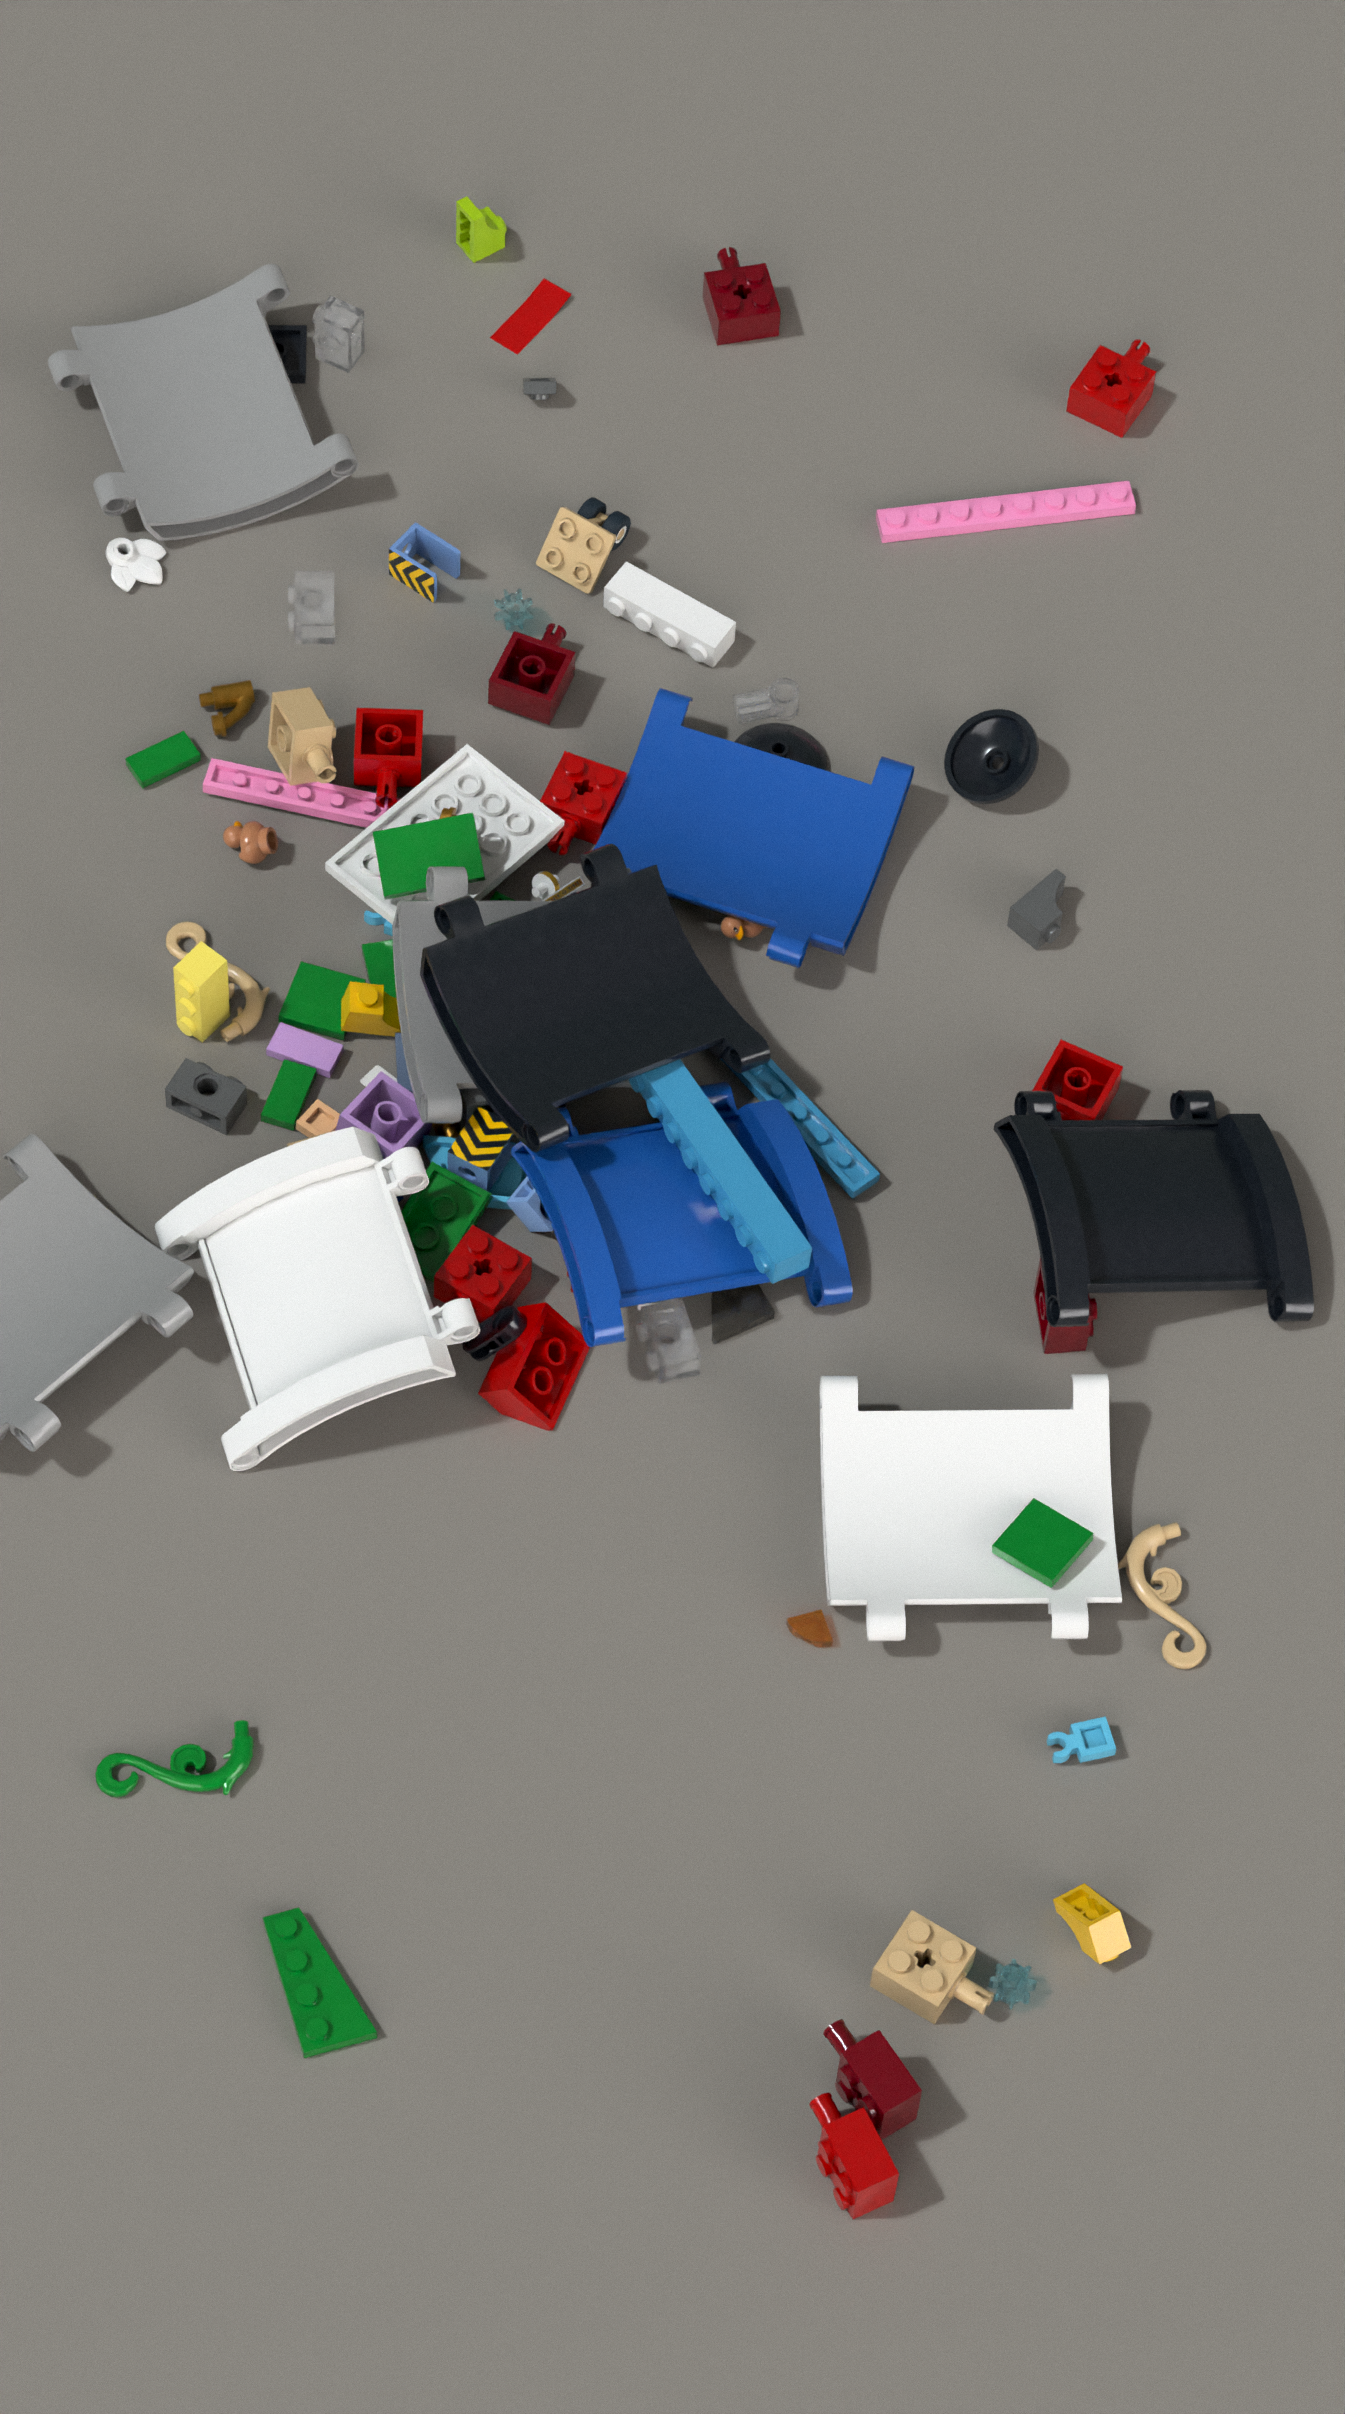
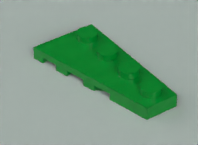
(315, 1991)

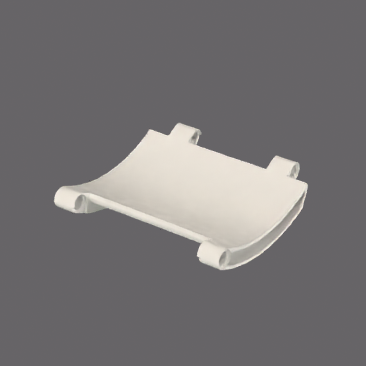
(316, 1284)
(930, 1491)

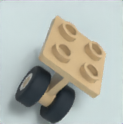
(582, 542)

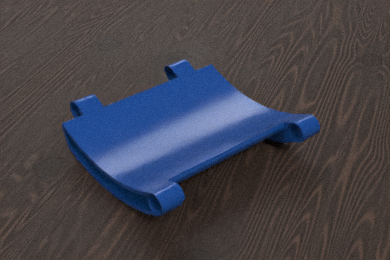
(756, 831)
(648, 1233)

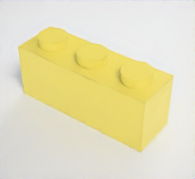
(201, 992)

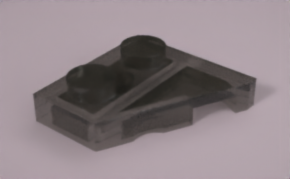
(738, 1311)

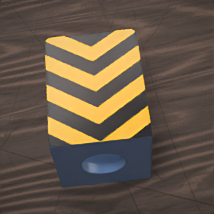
(429, 547)
(481, 1149)

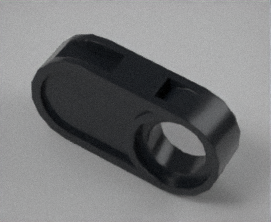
(496, 1333)

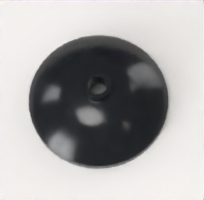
(785, 738)
(984, 744)

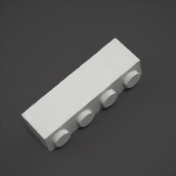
(669, 614)

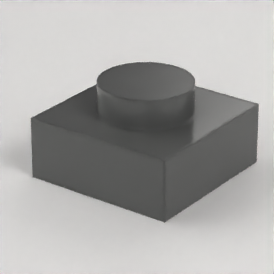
(539, 387)

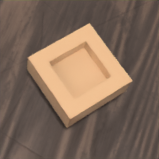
(317, 1120)

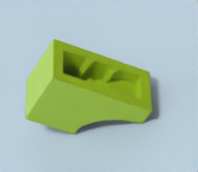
(478, 230)

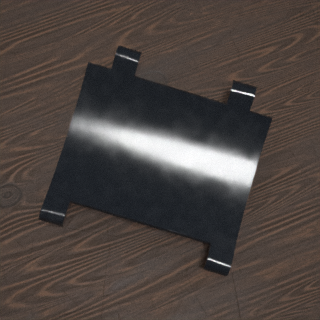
(576, 996)
(1159, 1205)

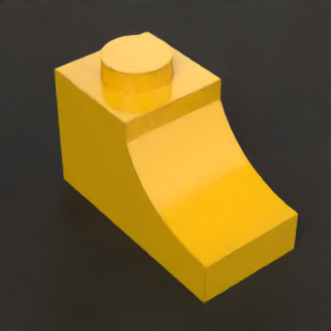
(369, 1010)
(1094, 1923)

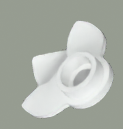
(138, 564)

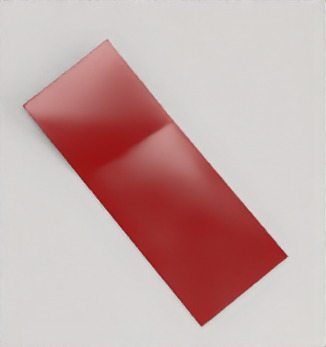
(531, 316)

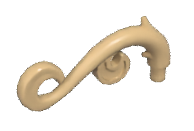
(255, 998)
(1157, 1600)

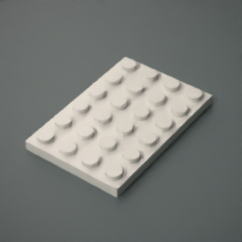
(507, 821)

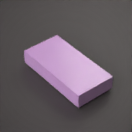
(305, 1049)

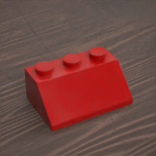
(537, 1369)

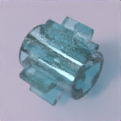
(517, 616)
(1007, 1993)

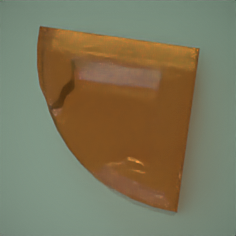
(811, 1628)

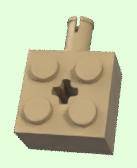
(301, 737)
(941, 1979)

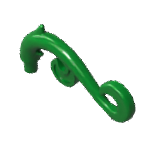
(186, 1755)

